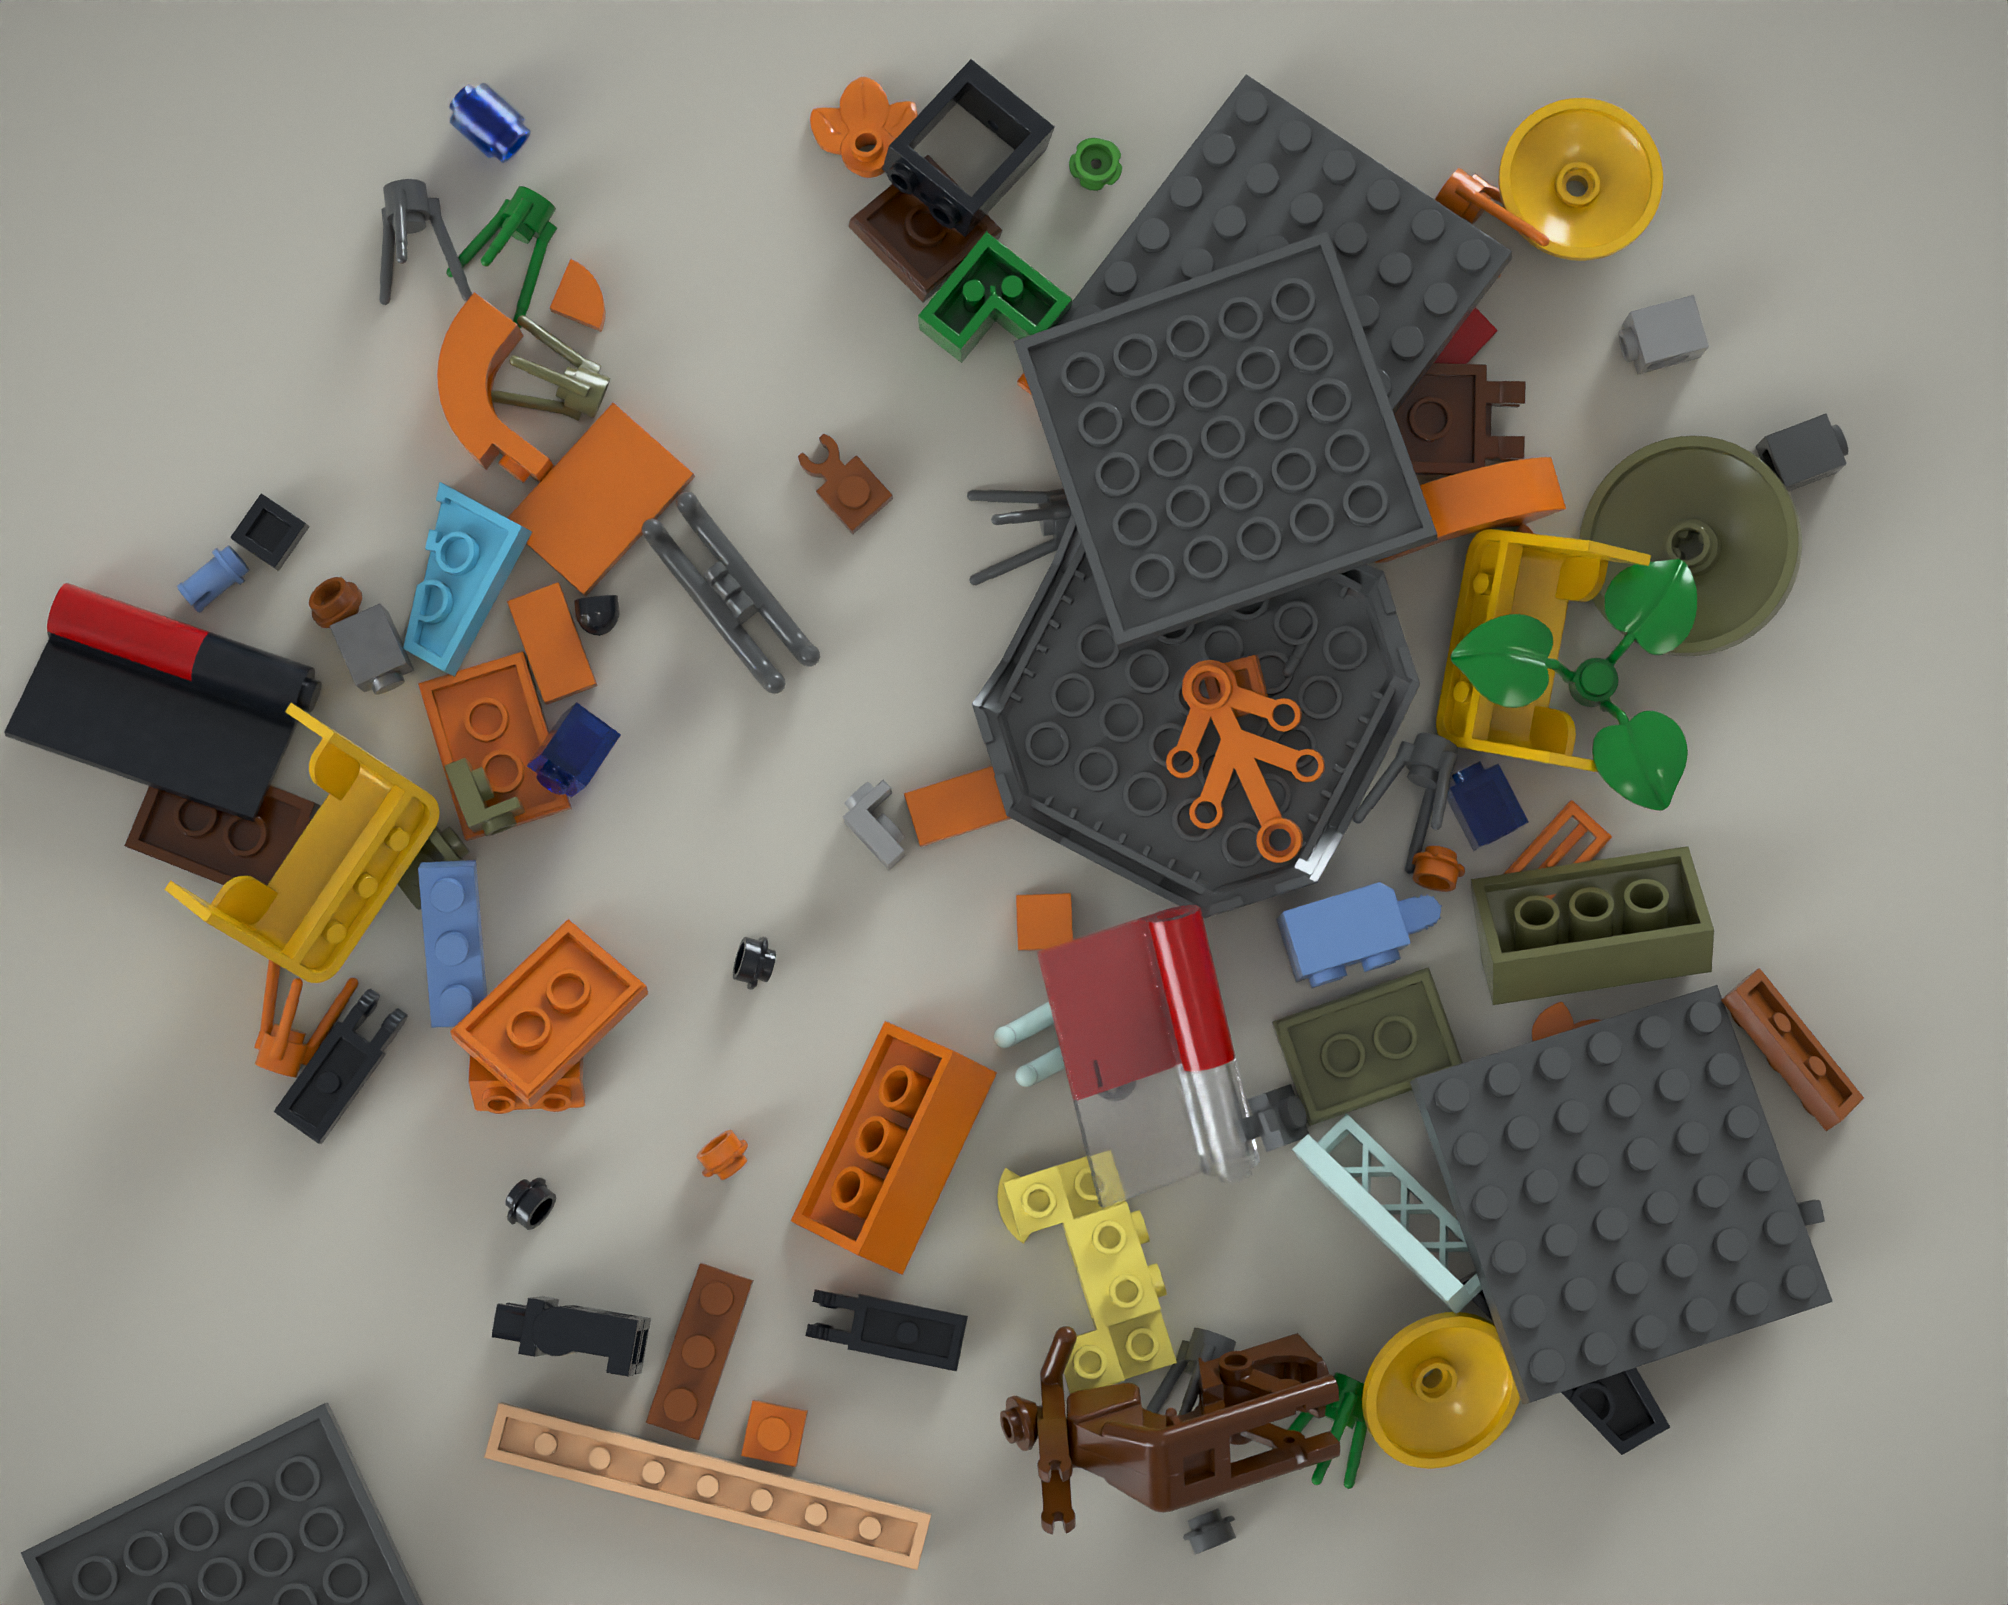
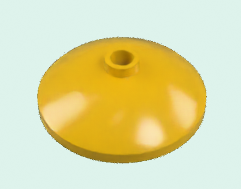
(1602, 151)
(1454, 1408)

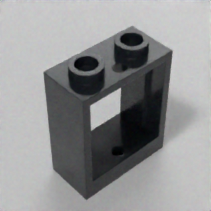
(997, 110)

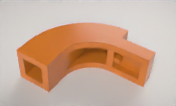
(467, 368)
(1491, 498)

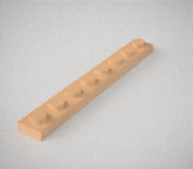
(708, 1485)

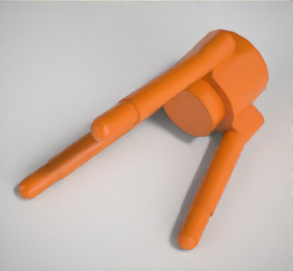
(1472, 195)
(282, 1046)

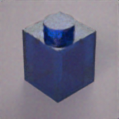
(573, 751)
(1484, 804)

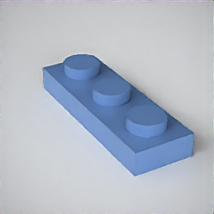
(452, 939)

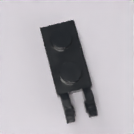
(338, 1070)
(894, 1330)

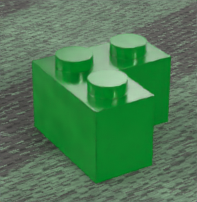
(988, 289)

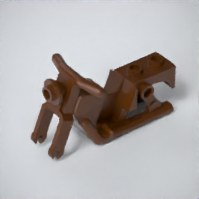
(1175, 1457)

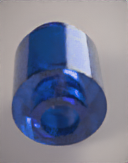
(488, 122)

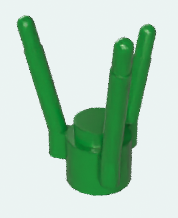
(522, 218)
(1344, 1414)

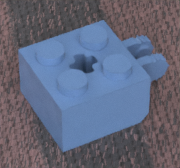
(1352, 929)

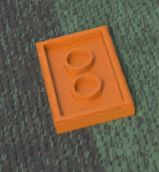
(599, 498)
(495, 724)
(549, 1012)

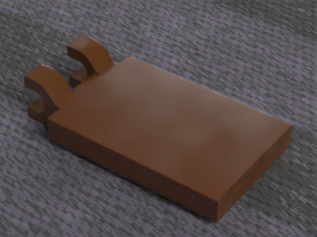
(1450, 420)
(218, 842)

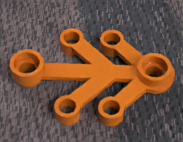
(1238, 751)

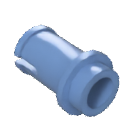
(214, 578)

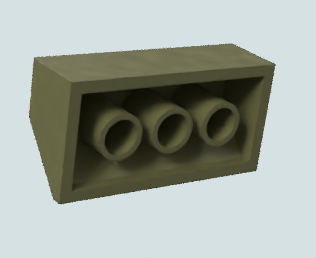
(1603, 928)

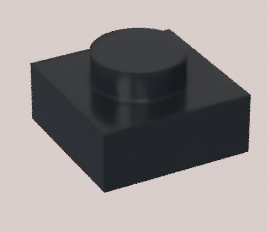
(269, 532)

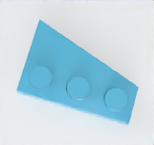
(464, 574)

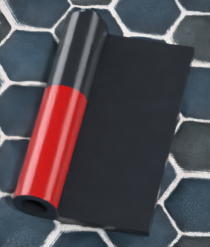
(161, 702)

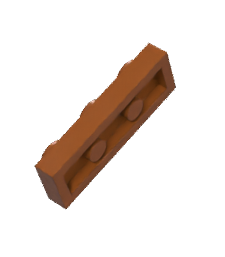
(1792, 1049)
(699, 1351)

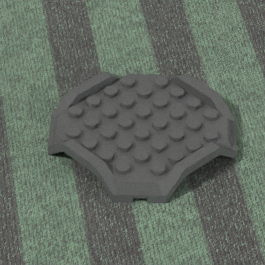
(1089, 728)

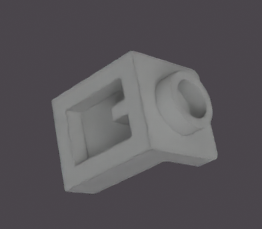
(877, 834)

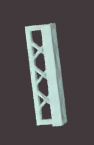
(1379, 1217)

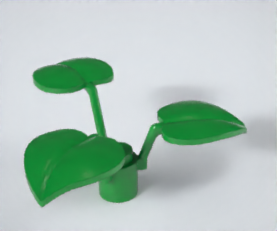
(1656, 608)

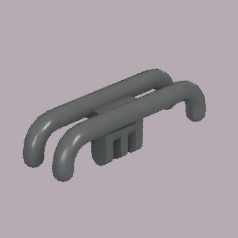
(730, 593)

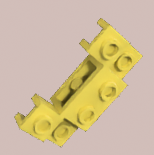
(1111, 1271)

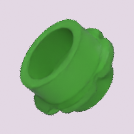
(1096, 149)

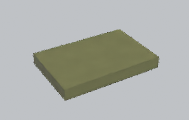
(1366, 1045)

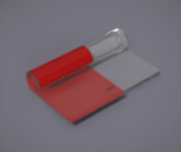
(1148, 1054)

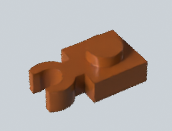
(849, 489)

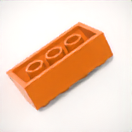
(893, 1147)

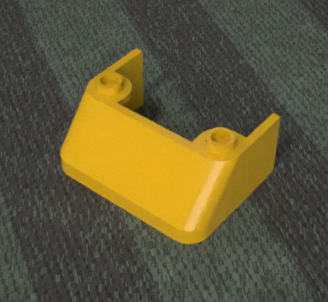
(1531, 578)
(337, 868)

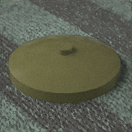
(1716, 514)

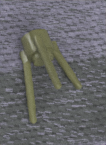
(579, 388)

